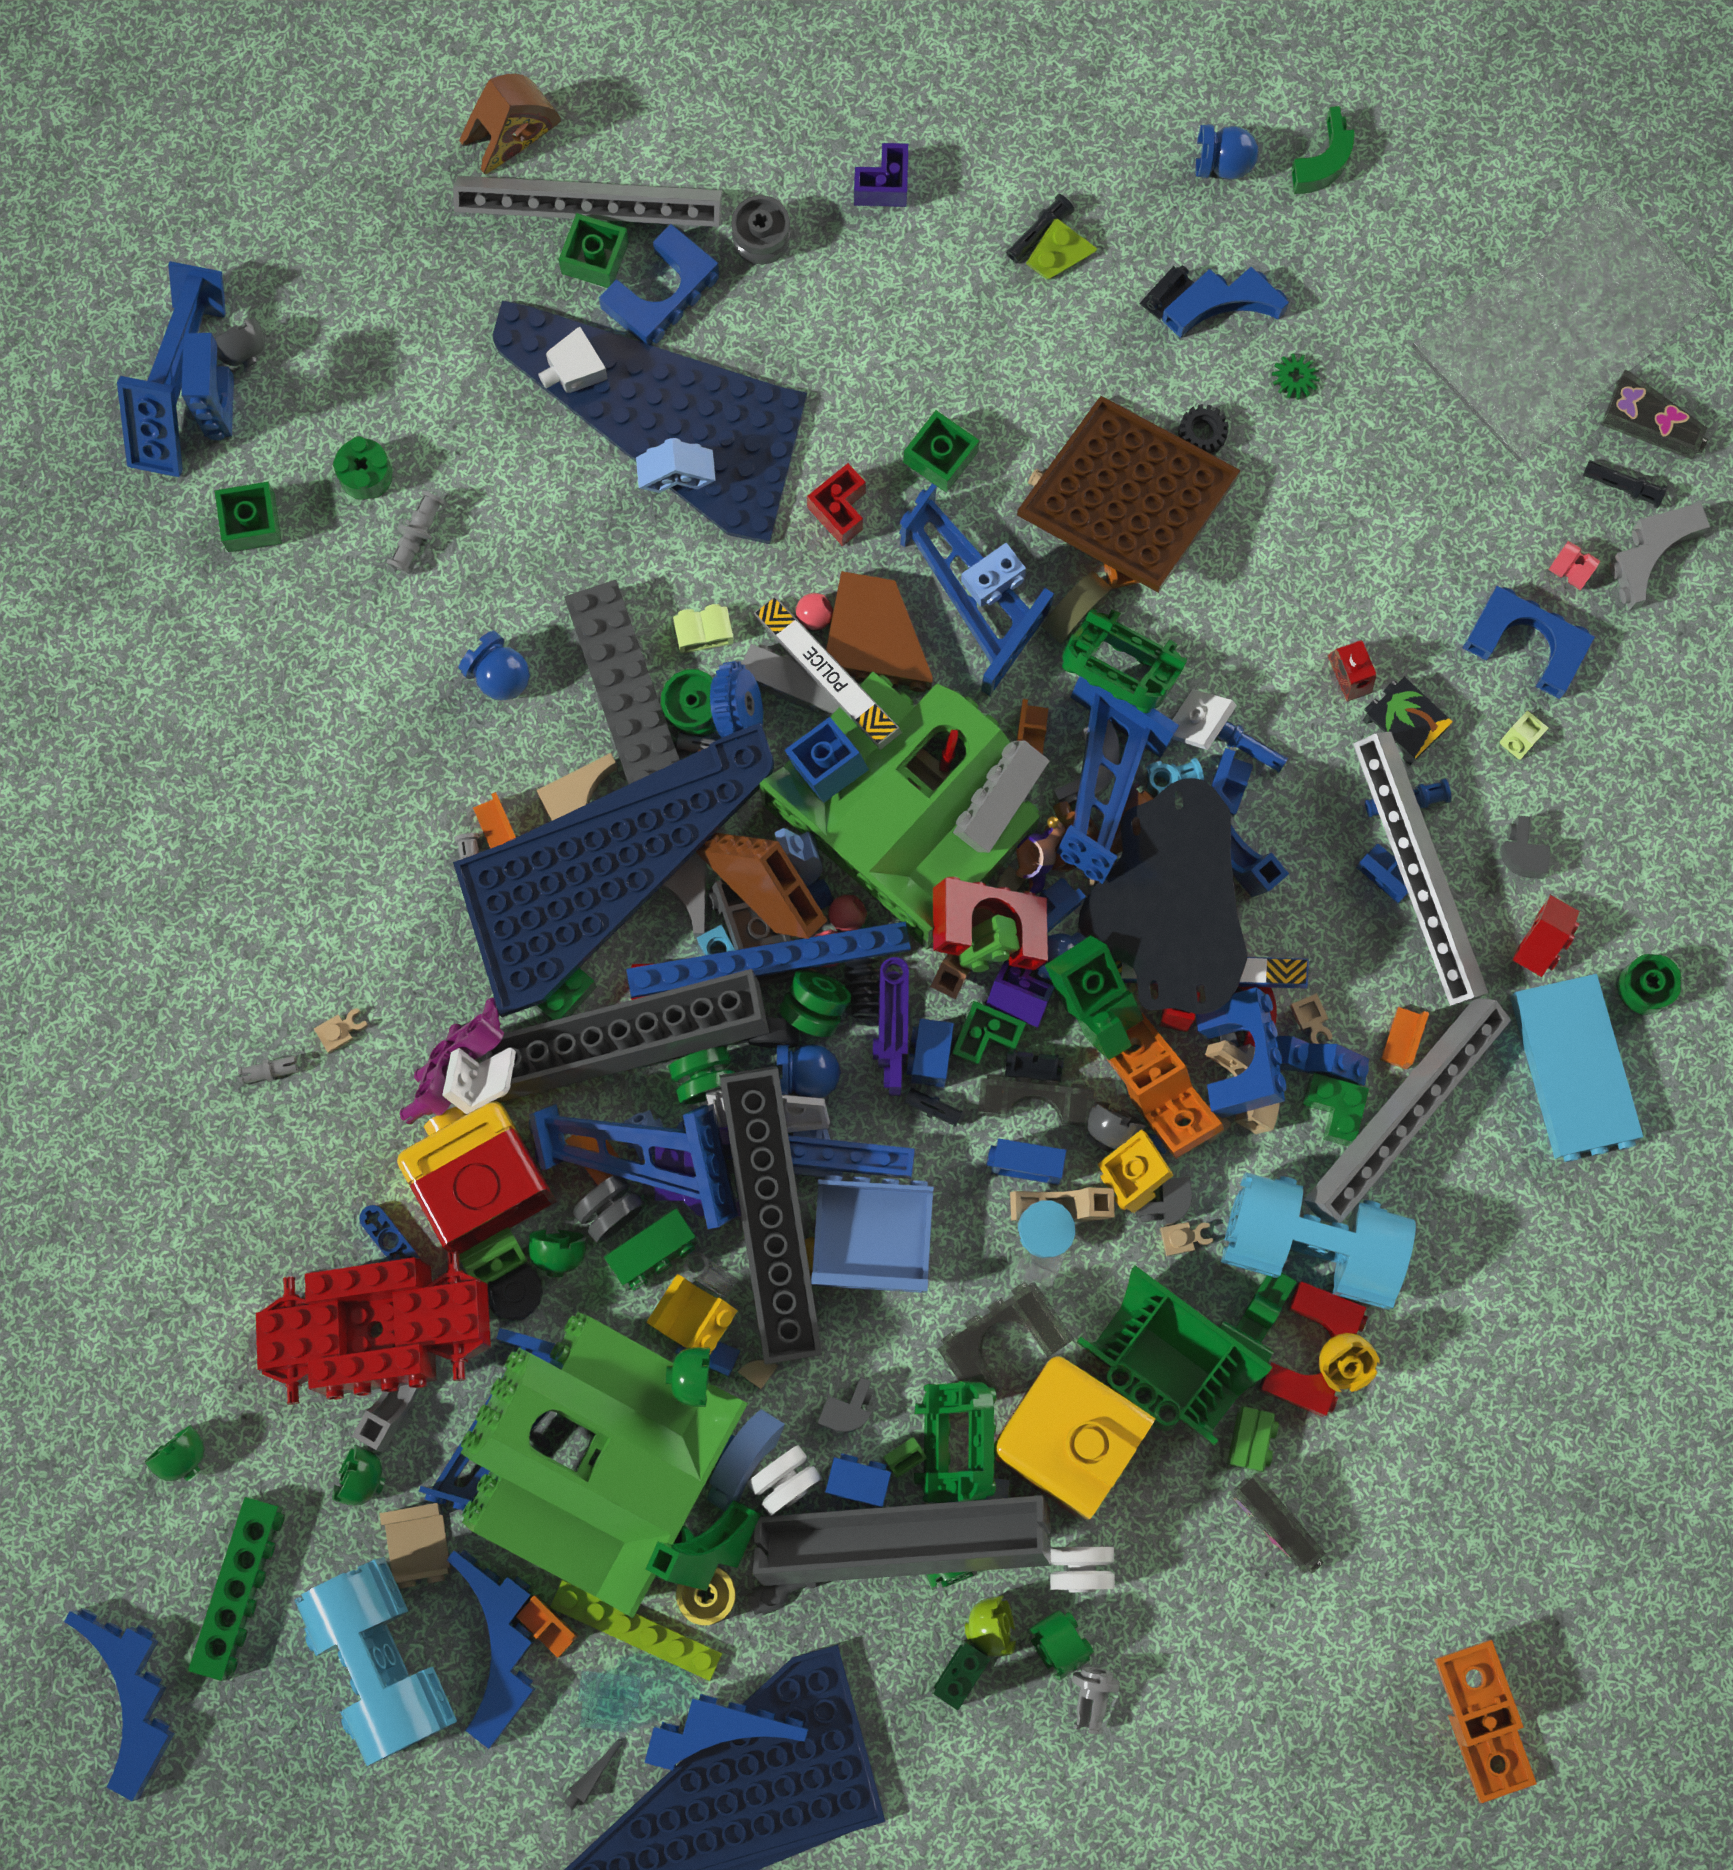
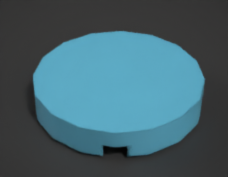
(1046, 1229)

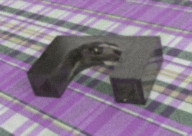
(1027, 1307)

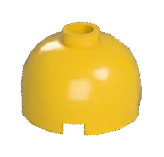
(1348, 1362)

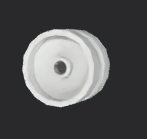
(785, 1482)
(1082, 1569)

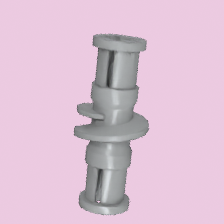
(415, 532)

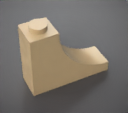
(575, 788)

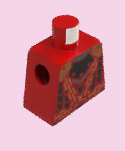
(1352, 667)

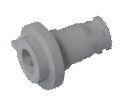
(1094, 1685)

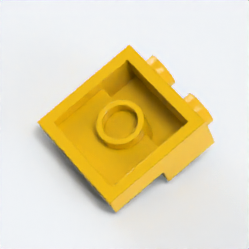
(1134, 1172)

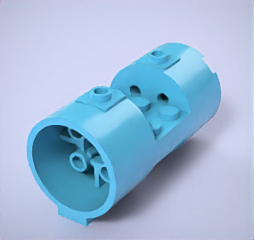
(1368, 1251)
(354, 1616)

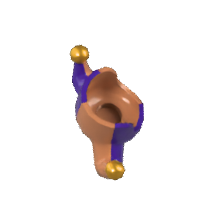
(1038, 855)

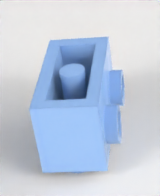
(994, 575)

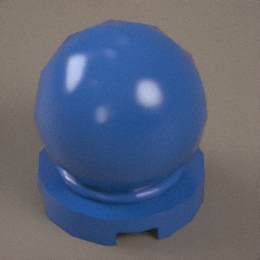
(1227, 153)
(497, 669)
(808, 1070)

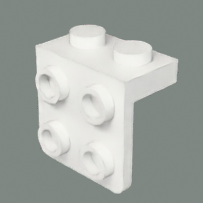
(476, 1084)

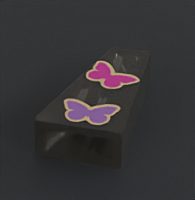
(1653, 418)
(1278, 1523)

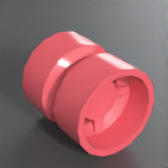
(1574, 565)

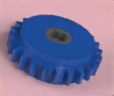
(735, 699)

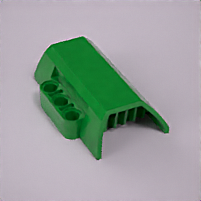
(1174, 1358)

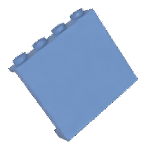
(872, 1234)

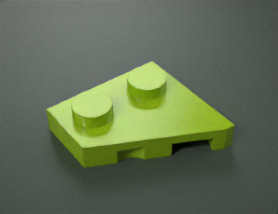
(1059, 250)

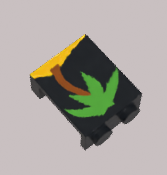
(1409, 717)

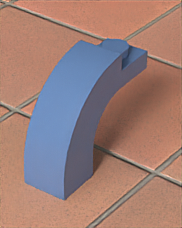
(802, 853)
(742, 1457)

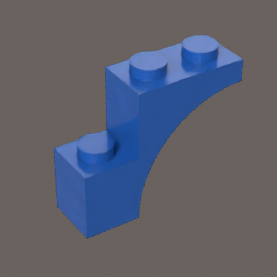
(1322, 1059)

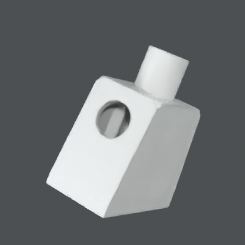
(573, 364)

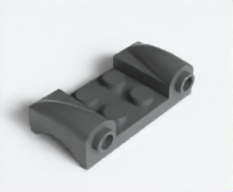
(746, 927)

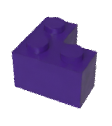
(884, 184)
(1020, 994)

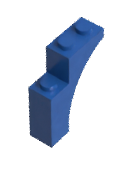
(1212, 297)

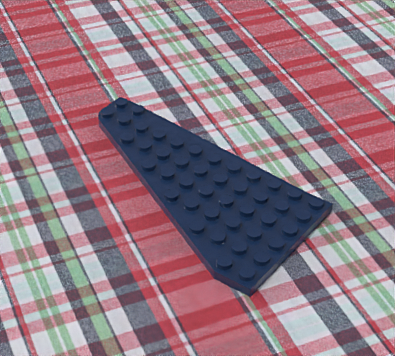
(669, 396)
(573, 882)
(756, 1795)

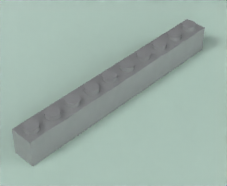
(593, 200)
(1420, 868)
(1407, 1110)

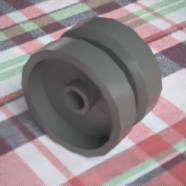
(760, 229)
(608, 1208)

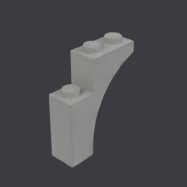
(1655, 537)

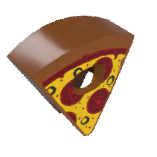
(507, 107)

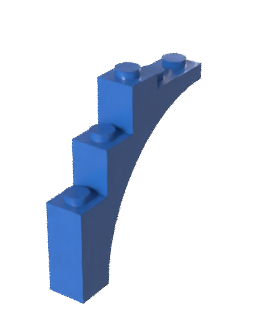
(505, 1689)
(139, 1694)

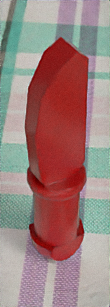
(948, 753)

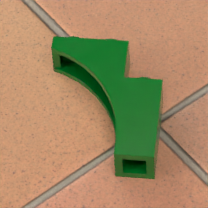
(697, 1559)

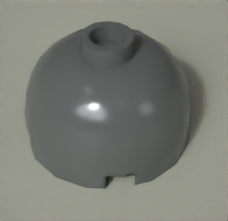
(241, 344)
(1111, 1126)

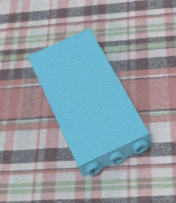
(1576, 1068)

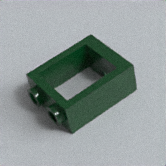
(955, 1687)

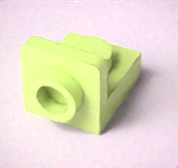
(1523, 735)

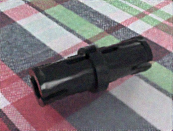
(915, 1100)

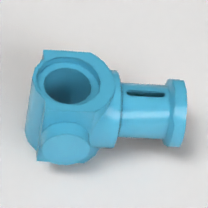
(1172, 774)

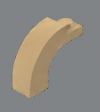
(1237, 1061)
(1083, 1204)

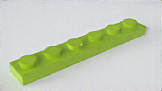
(637, 1631)

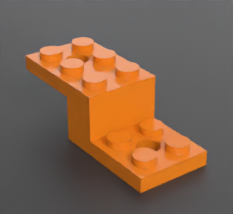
(1163, 1091)
(1485, 1721)

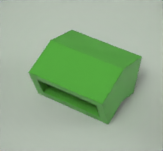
(903, 1452)

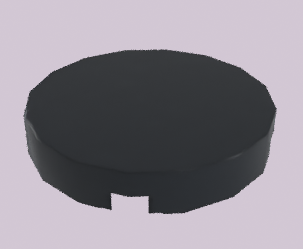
(515, 1300)

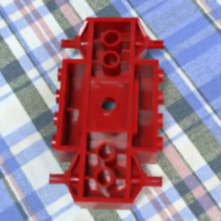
(330, 1331)

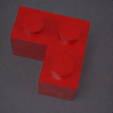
(833, 502)
(1549, 933)

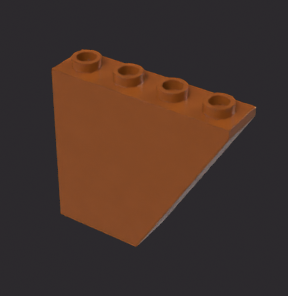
(875, 633)
(765, 881)

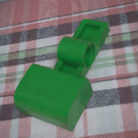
(1261, 1315)

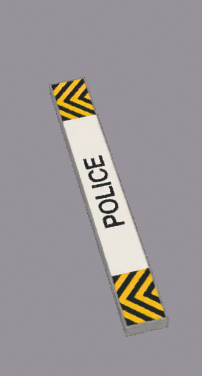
(828, 673)

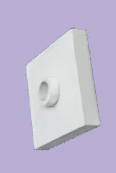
(1202, 718)

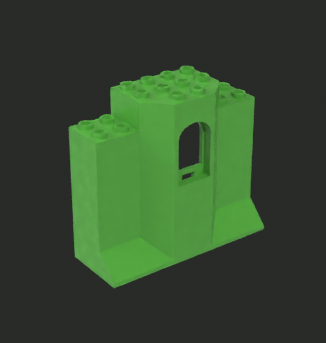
(886, 829)
(606, 1518)

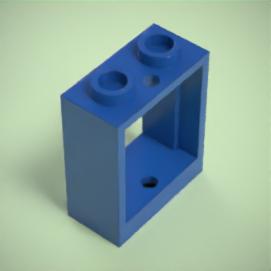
(1027, 1161)

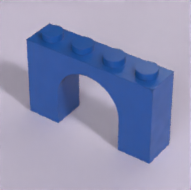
(650, 319)
(207, 387)
(1566, 642)
(1253, 871)
(1262, 1081)

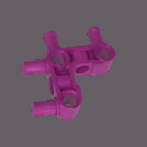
(474, 1038)

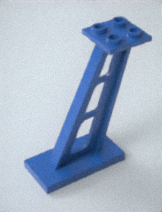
(150, 405)
(1025, 621)
(1143, 730)
(700, 1139)
(445, 1487)

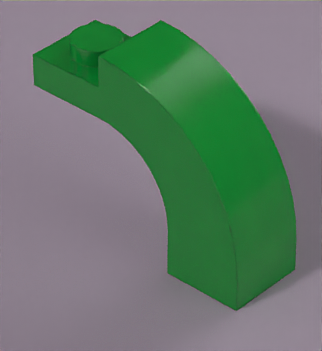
(1322, 170)

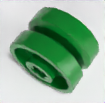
(677, 700)
(815, 1003)
(699, 1074)

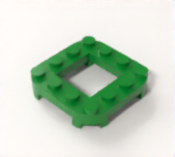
(1144, 694)
(937, 1404)

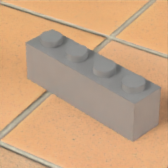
(787, 680)
(1000, 796)

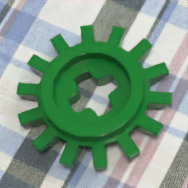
(1287, 382)

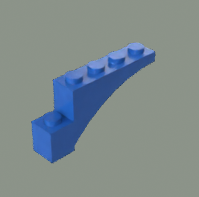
(713, 1724)

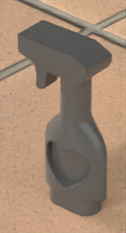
(769, 1598)

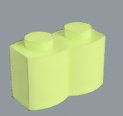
(703, 629)

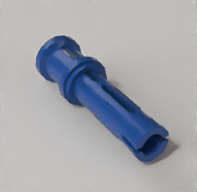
(1235, 736)
(1424, 795)

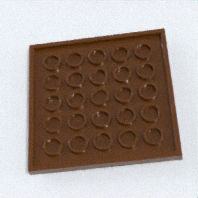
(1128, 493)

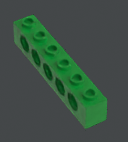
(204, 1658)

